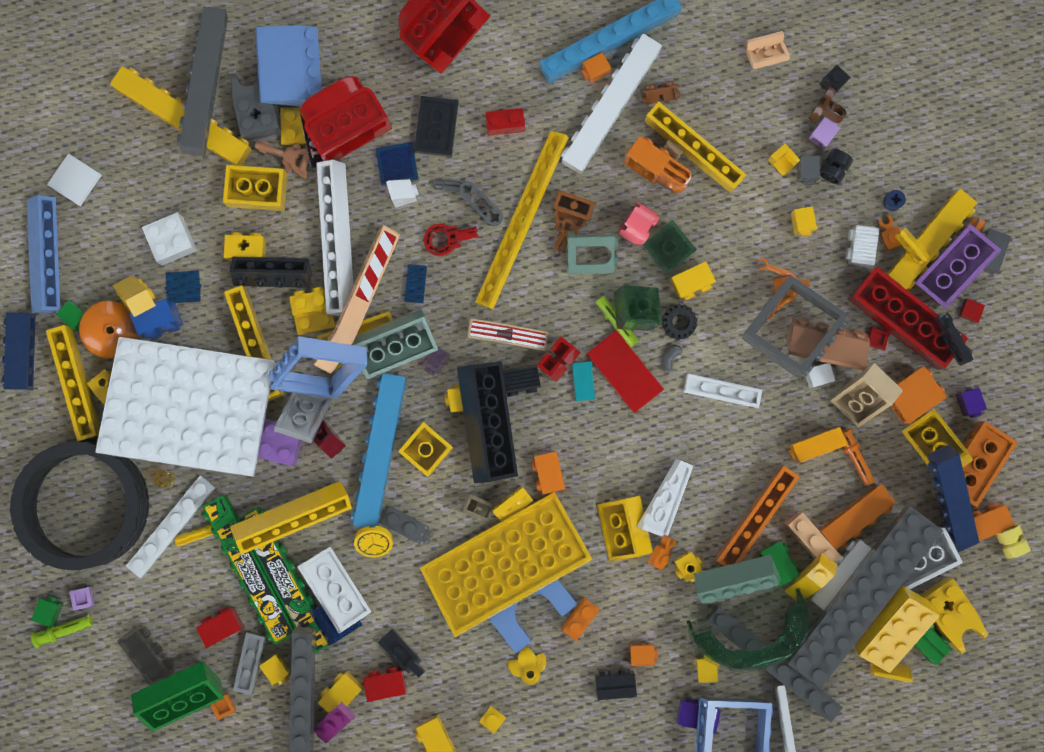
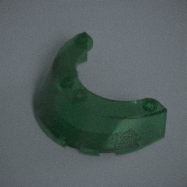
(794, 634)

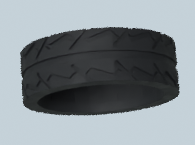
(24, 507)

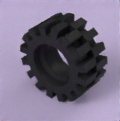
(690, 318)

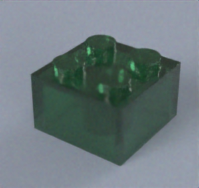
(669, 247)
(637, 308)

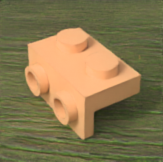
(767, 50)

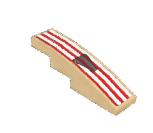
(507, 334)

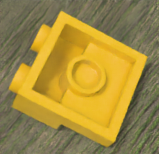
(310, 311)

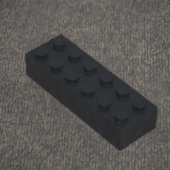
(487, 422)

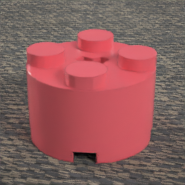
(637, 224)

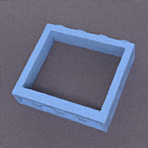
(352, 356)
(706, 720)

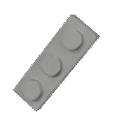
(249, 663)

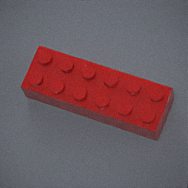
(903, 316)

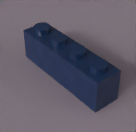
(19, 351)

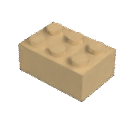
(866, 395)

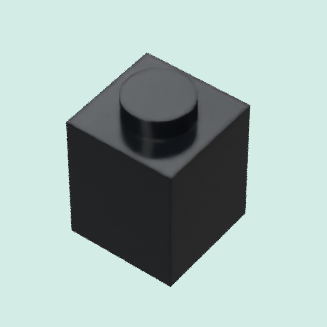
(835, 78)

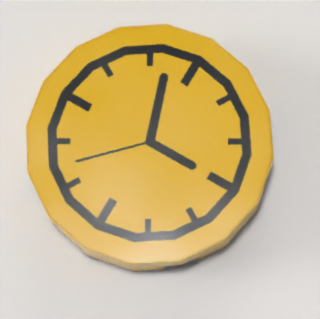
(373, 541)

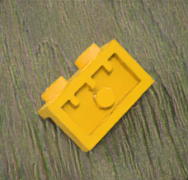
(512, 504)

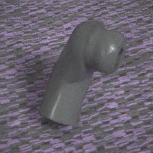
(669, 355)

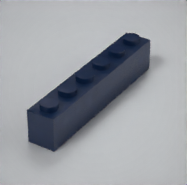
(953, 497)

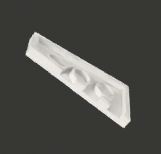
(665, 503)

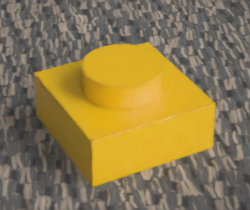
(492, 719)

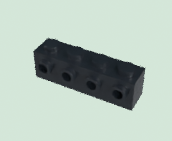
(271, 272)

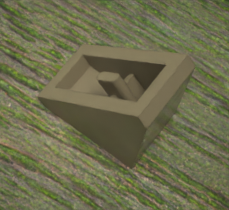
(477, 507)

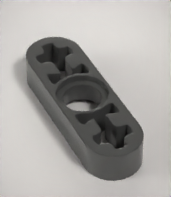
(473, 204)

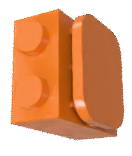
(918, 395)

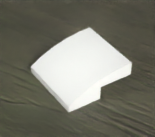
(74, 179)

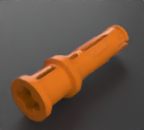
(866, 477)

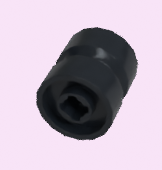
(836, 164)

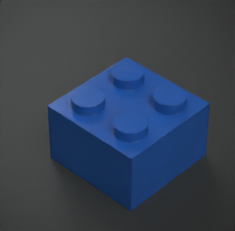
(158, 320)

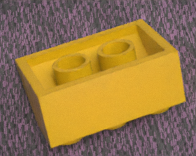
(620, 528)

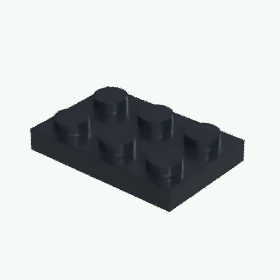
(436, 126)

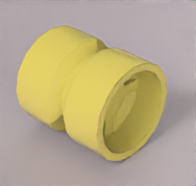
(1013, 542)

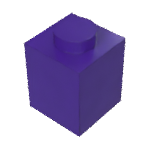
(971, 402)

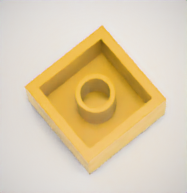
(426, 449)

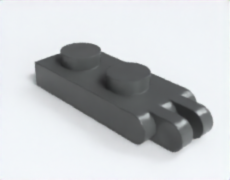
(406, 525)

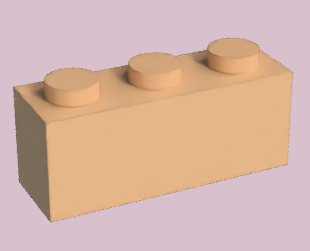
(811, 537)

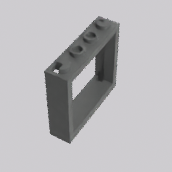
(776, 355)

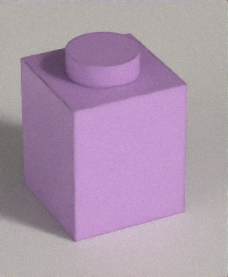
(824, 133)

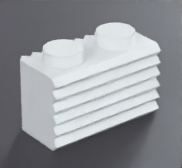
(862, 246)

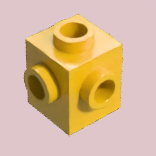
(683, 562)

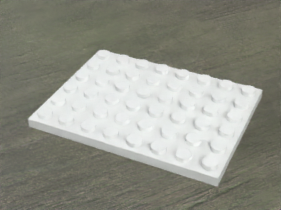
(185, 407)

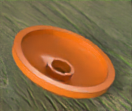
(94, 325)

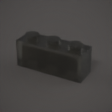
(146, 654)

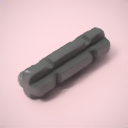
(450, 185)

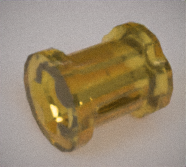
(161, 484)

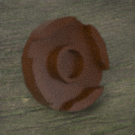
(828, 107)

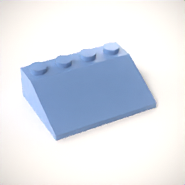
(287, 64)

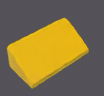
(912, 246)
(900, 672)

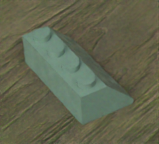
(396, 343)
(736, 579)

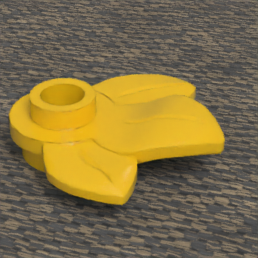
(527, 662)

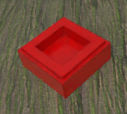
(972, 310)
(878, 338)

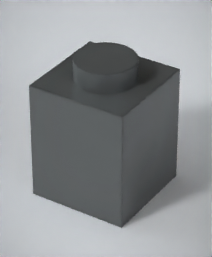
(808, 169)

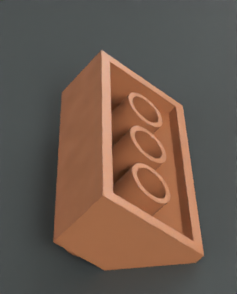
(847, 350)

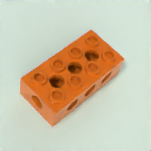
(989, 462)

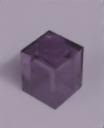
(435, 361)

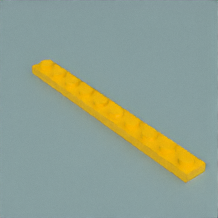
(521, 219)

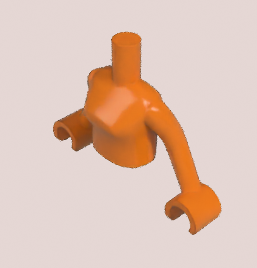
(777, 282)

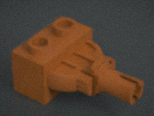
(572, 214)

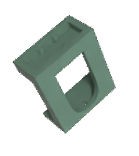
(574, 241)

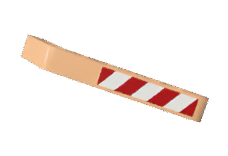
(362, 292)

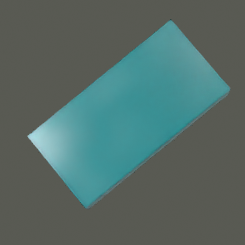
(583, 381)

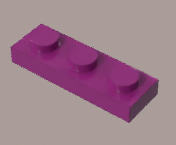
(333, 722)

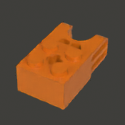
(657, 165)

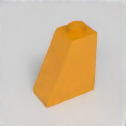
(817, 445)

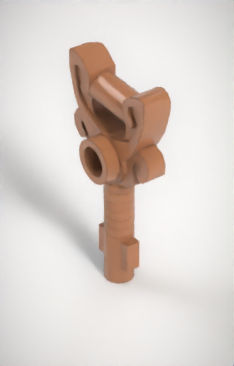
(289, 157)

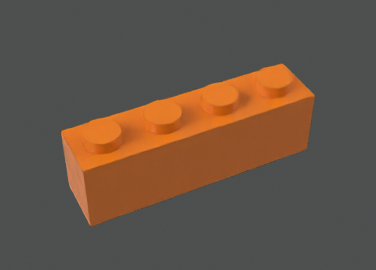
(857, 516)

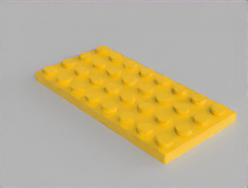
(505, 564)

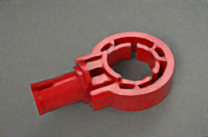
(461, 235)

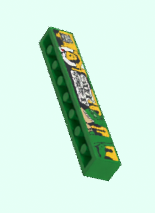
(251, 574)
(287, 583)

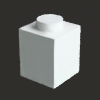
(821, 375)

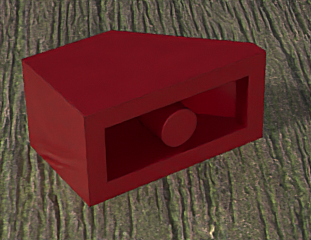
(328, 440)

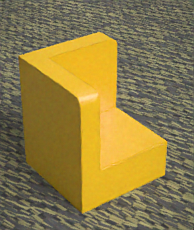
(783, 159)
(706, 671)

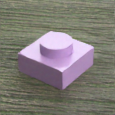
(82, 598)

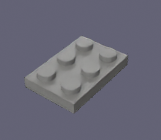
(302, 416)

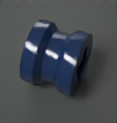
(890, 202)

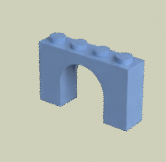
(510, 628)

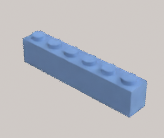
(43, 254)

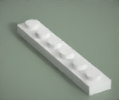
(170, 526)

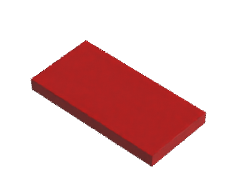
(625, 371)

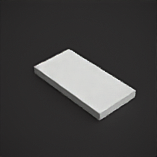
(334, 589)

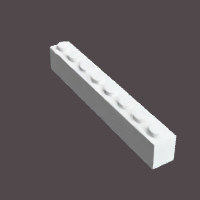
(611, 104)
(335, 234)

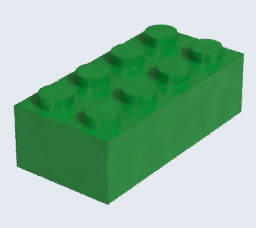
(177, 696)

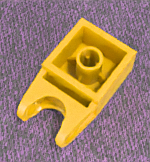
(958, 614)

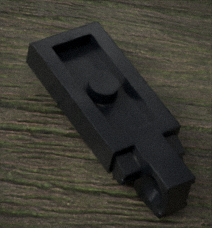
(954, 339)
(401, 653)

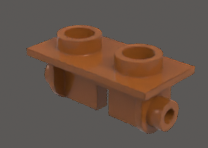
(652, 92)

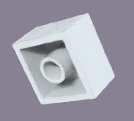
(169, 238)

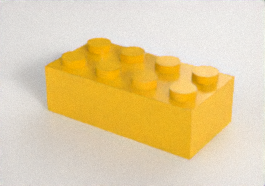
(896, 629)

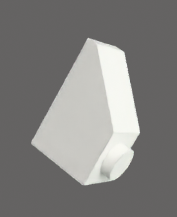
(402, 192)

